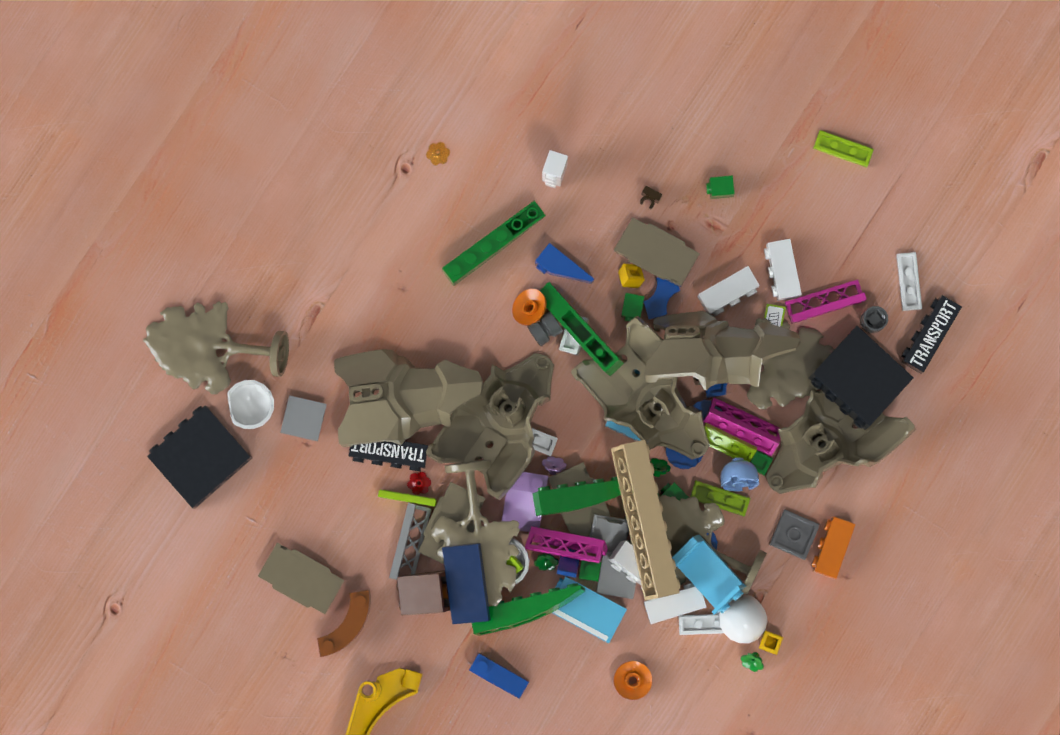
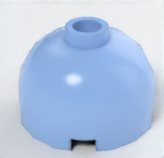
(739, 474)

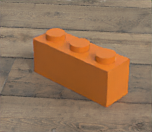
(833, 547)

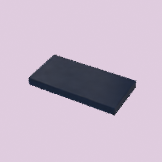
(466, 583)

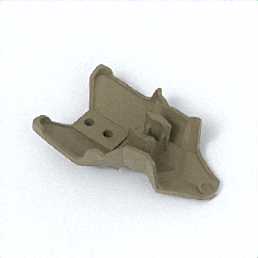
(714, 351)
(406, 397)
(649, 409)
(498, 417)
(827, 439)

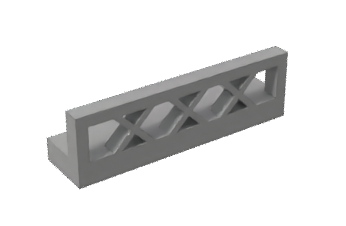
(403, 539)

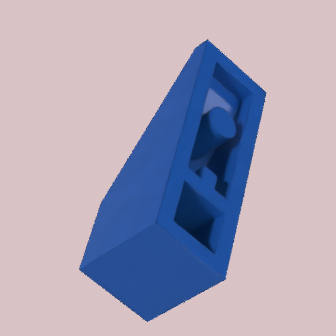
(559, 265)
(568, 566)
(498, 675)

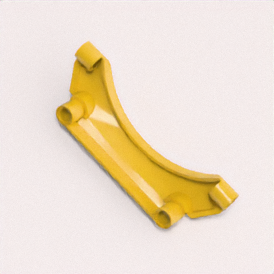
(387, 692)

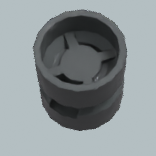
(874, 319)
(545, 328)

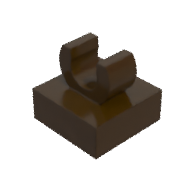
(651, 195)

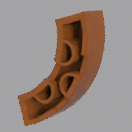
(350, 627)

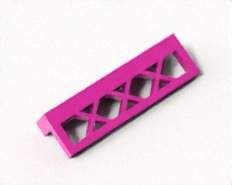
(830, 307)
(742, 428)
(566, 541)

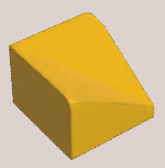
(631, 276)
(770, 642)

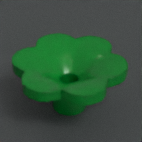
(660, 467)
(546, 561)
(752, 661)

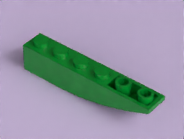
(493, 243)
(581, 330)
(575, 497)
(526, 610)

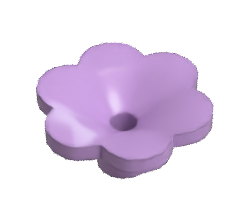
(553, 465)

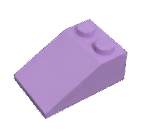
(520, 503)

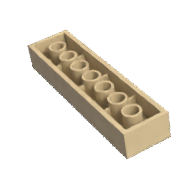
(645, 520)

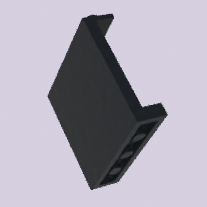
(860, 378)
(199, 456)

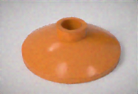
(523, 306)
(643, 680)

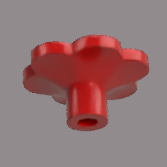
(423, 487)

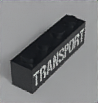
(931, 334)
(389, 452)

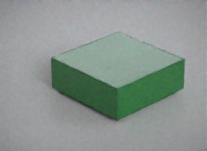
(761, 462)

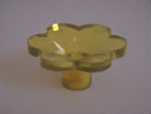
(438, 158)

